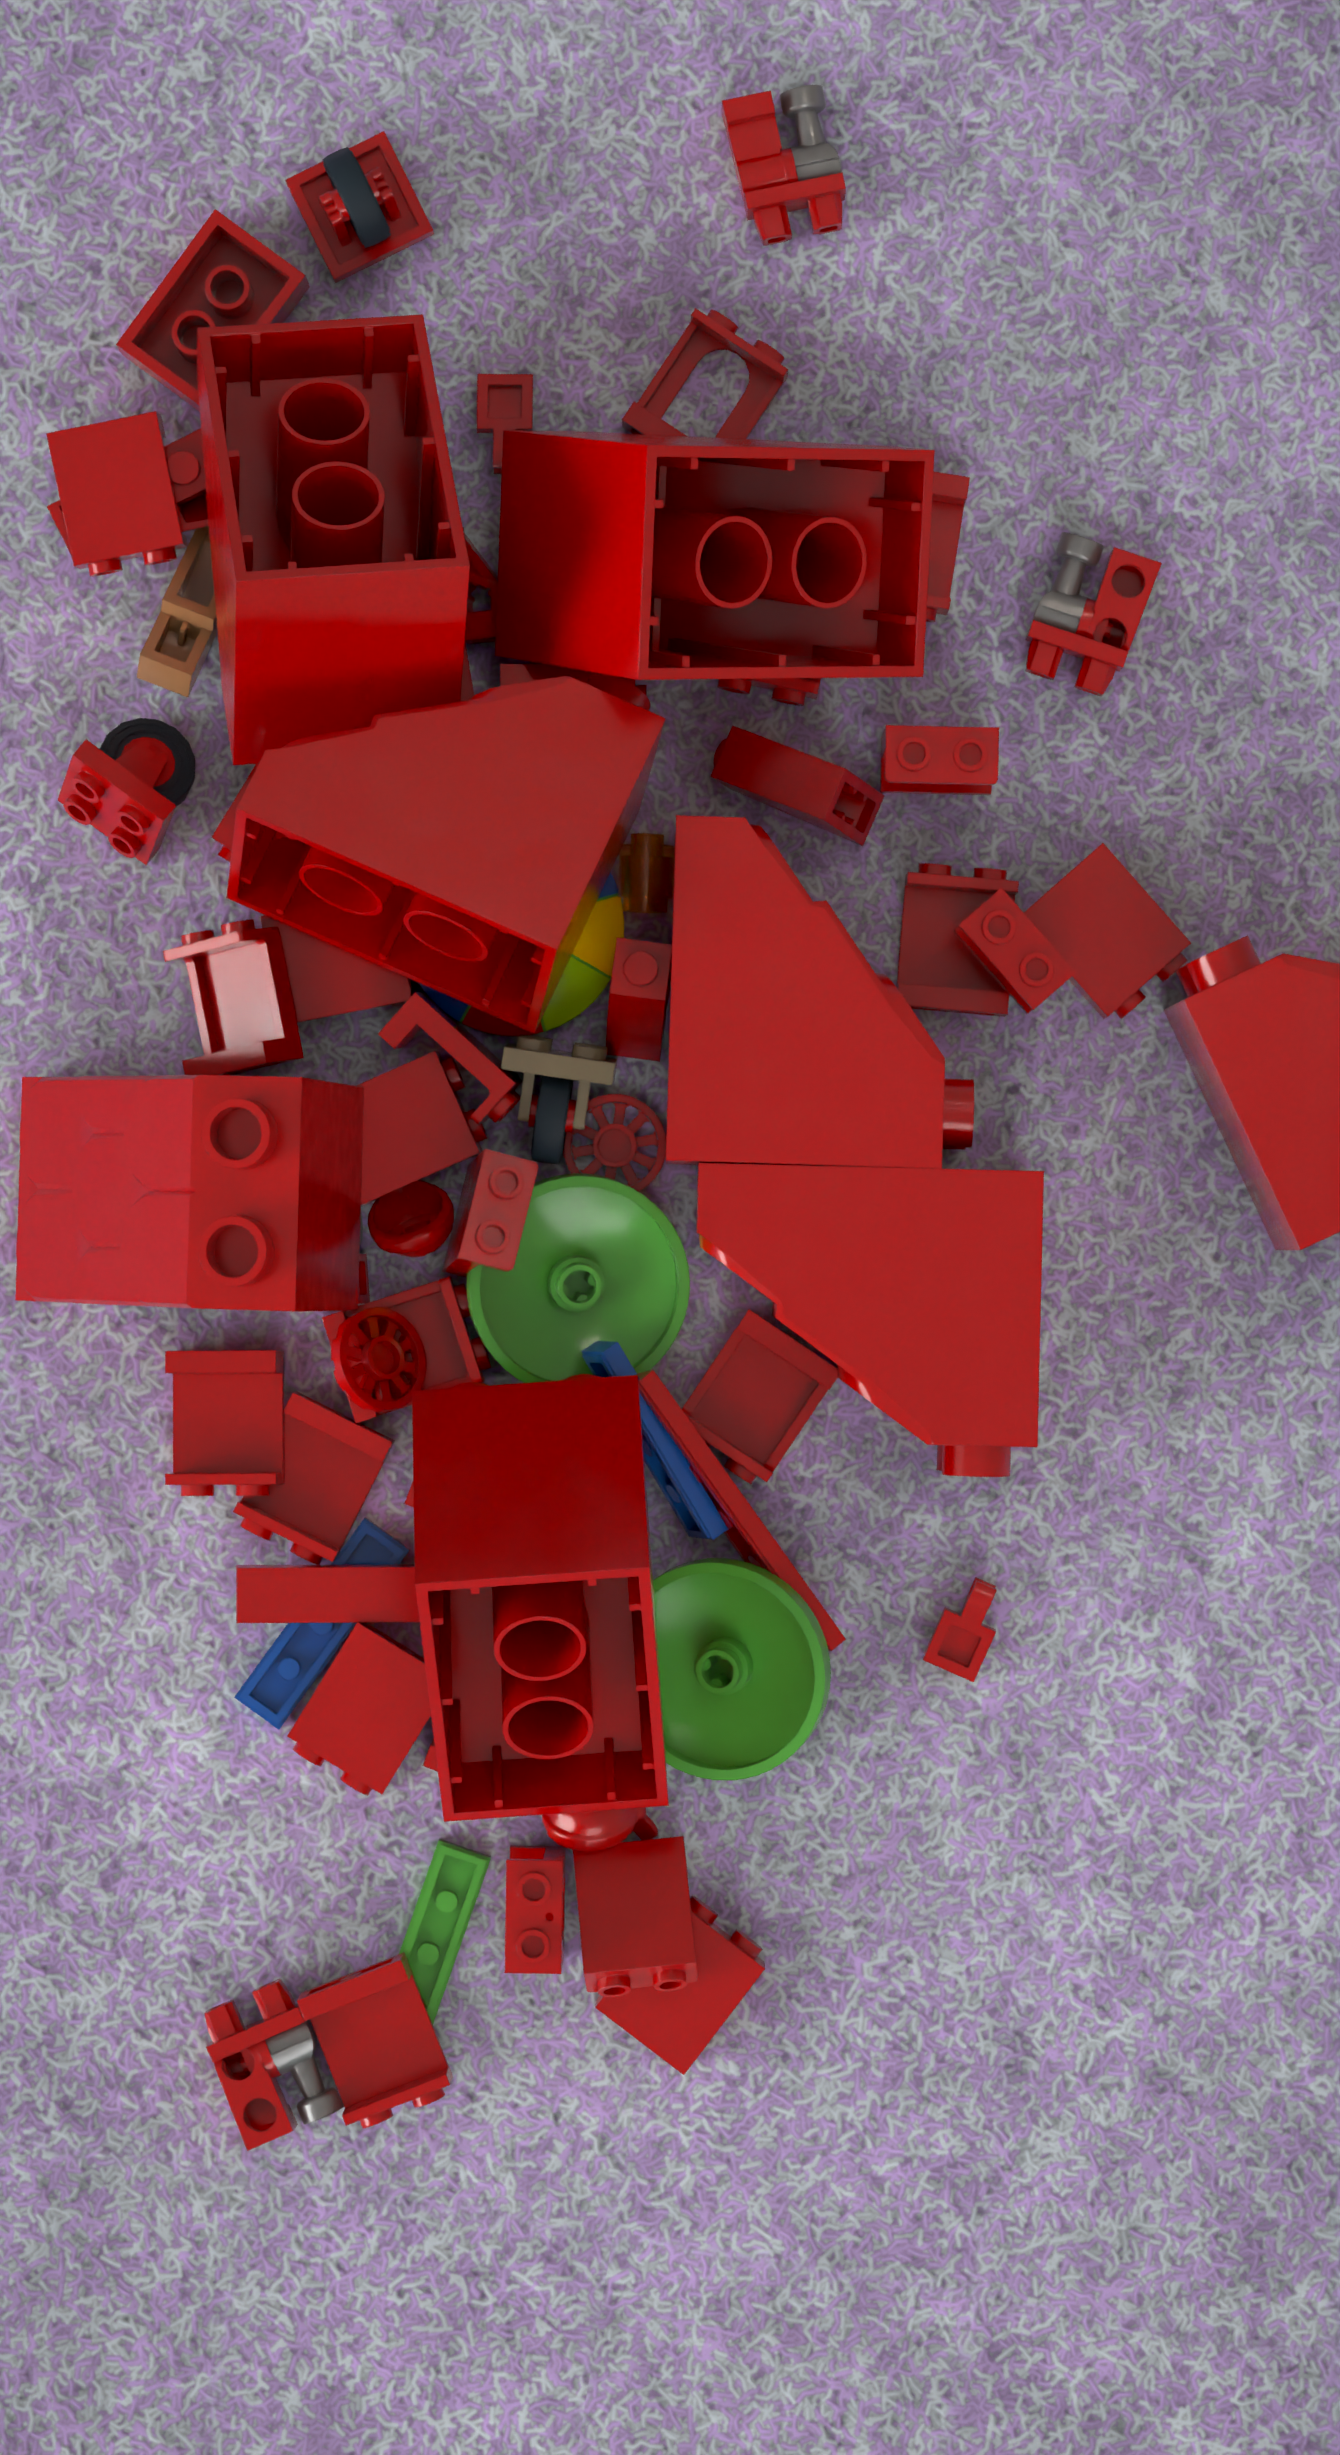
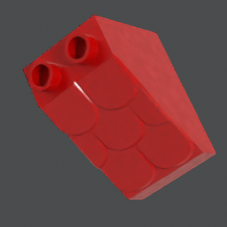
(329, 526)
(713, 556)
(453, 834)
(785, 1028)
(1270, 1072)
(190, 1192)
(904, 1283)
(537, 1597)

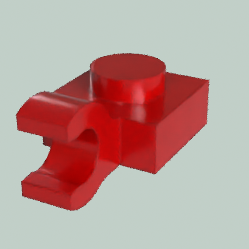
(503, 404)
(962, 1638)

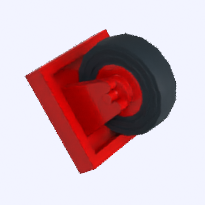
(359, 206)
(130, 784)

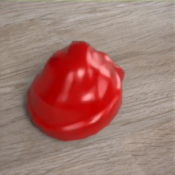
(412, 1220)
(598, 1828)

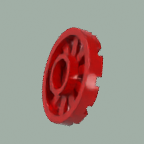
(616, 1144)
(378, 1359)

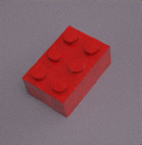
(215, 283)

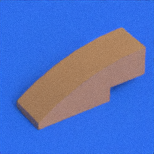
(185, 623)

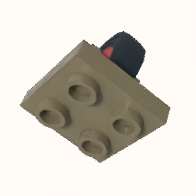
(553, 1110)

